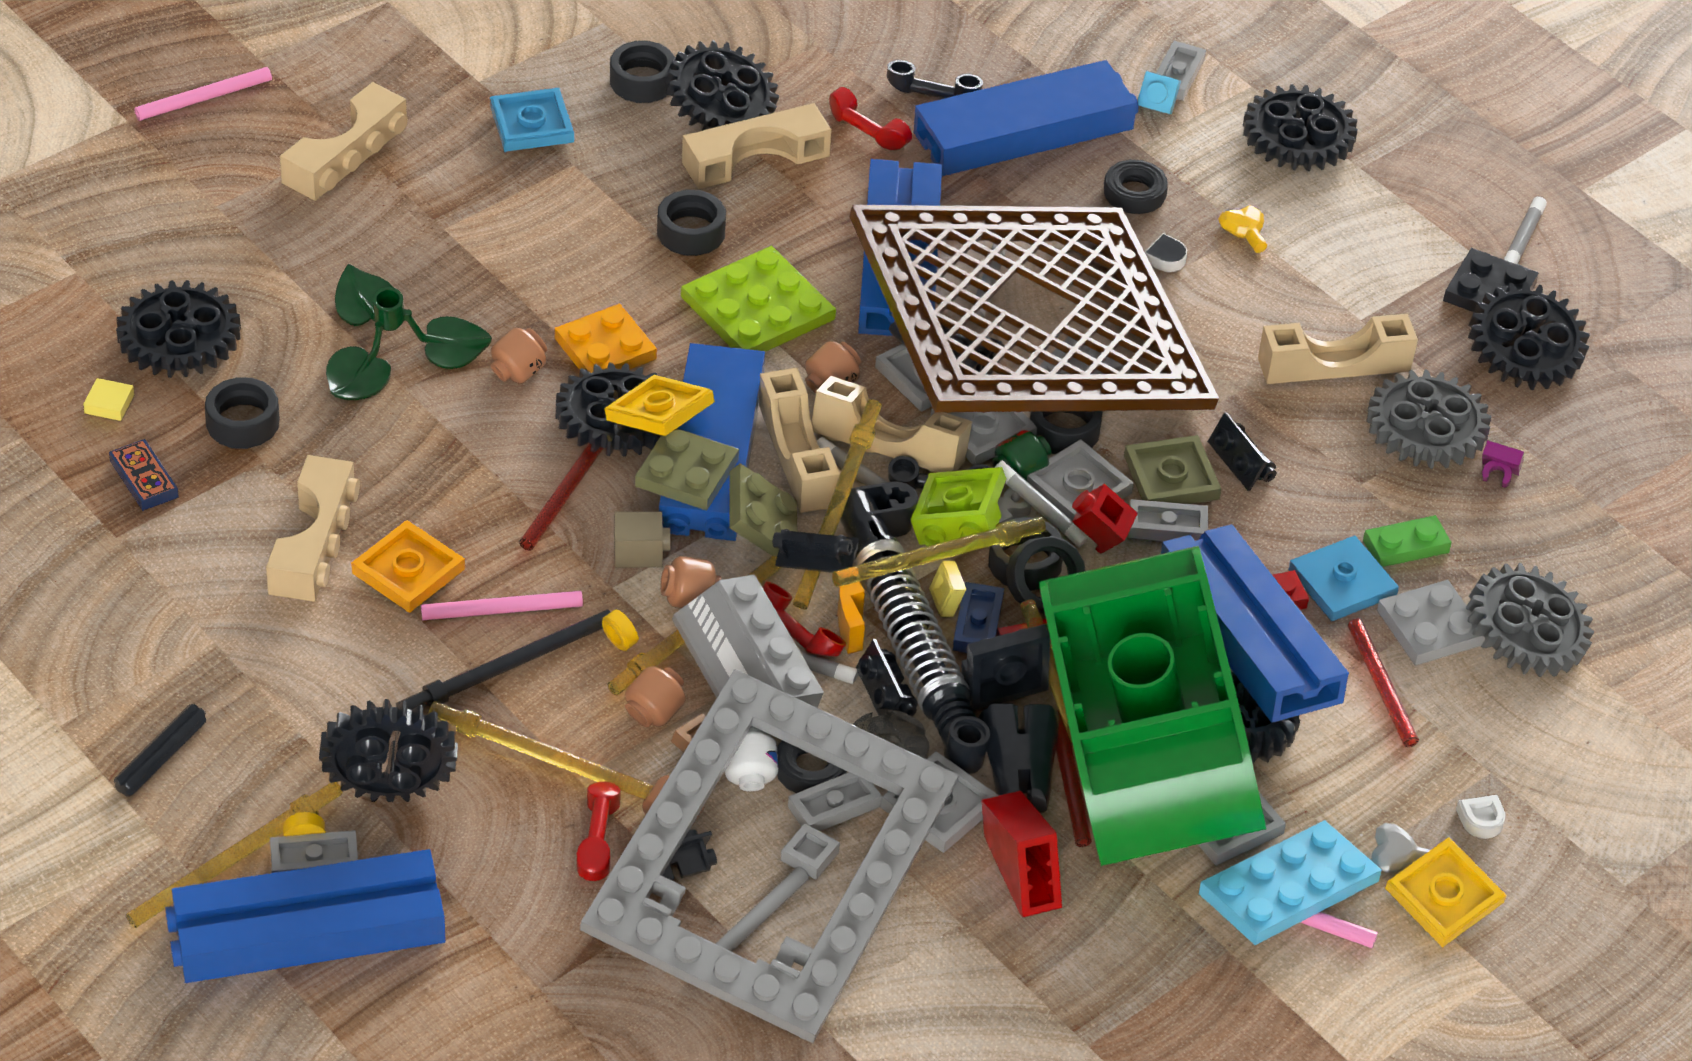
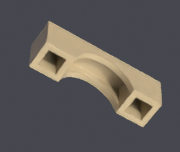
(794, 133)
(319, 164)
(1380, 347)
(786, 413)
(935, 445)
(301, 561)

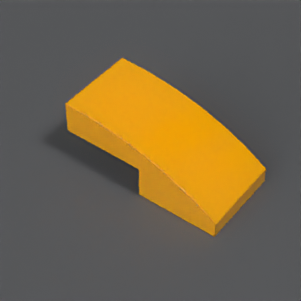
(851, 616)

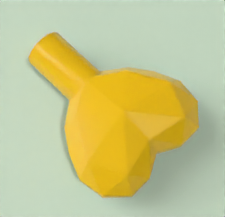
(1245, 224)

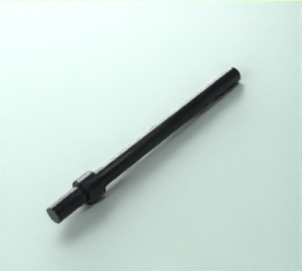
(441, 691)

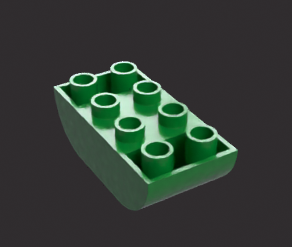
(1151, 706)

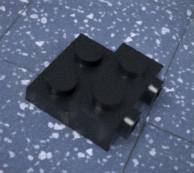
(1007, 666)

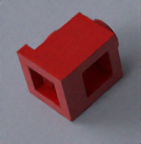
(1103, 517)

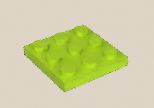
(758, 302)

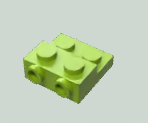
(958, 504)

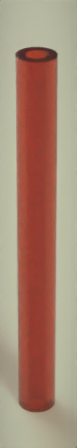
(559, 498)
(1383, 683)
(1072, 788)

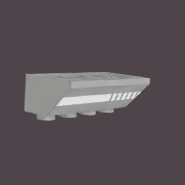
(740, 630)

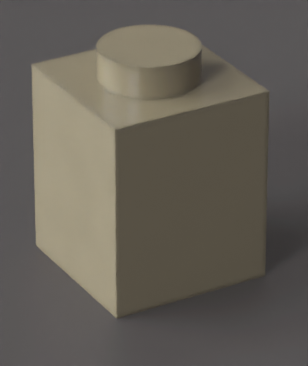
(639, 539)

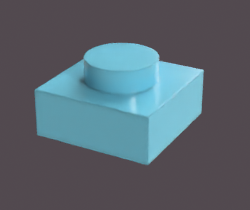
(1158, 92)

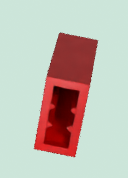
(1024, 852)

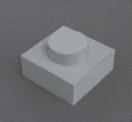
(810, 851)

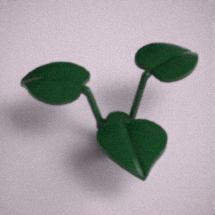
(364, 296)

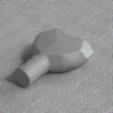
(1395, 848)

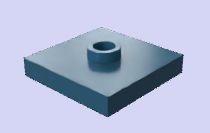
(531, 119)
(1343, 578)

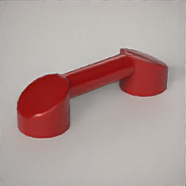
(890, 137)
(822, 643)
(594, 852)

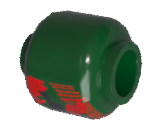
(1023, 453)

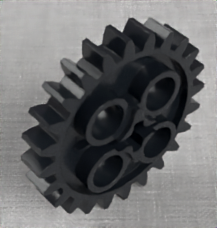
(719, 86)
(1300, 127)
(178, 328)
(1528, 336)
(583, 404)
(417, 758)

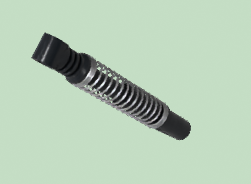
(876, 517)

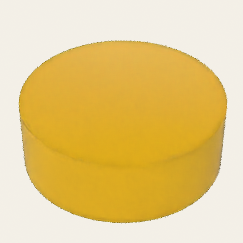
(620, 630)
(303, 824)

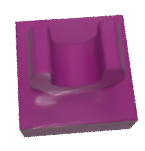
(1501, 458)

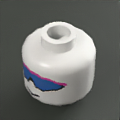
(754, 761)

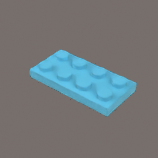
(1289, 882)

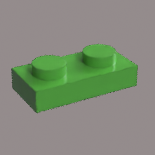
(1407, 541)

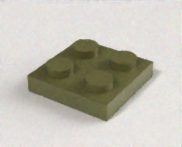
(687, 468)
(1173, 471)
(759, 508)

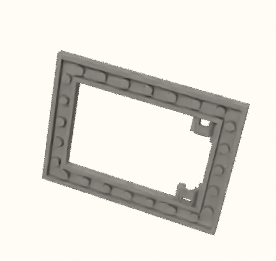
(773, 991)

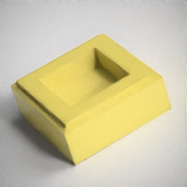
(108, 399)
(947, 588)

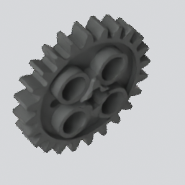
(1428, 419)
(1530, 620)

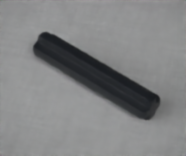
(160, 750)

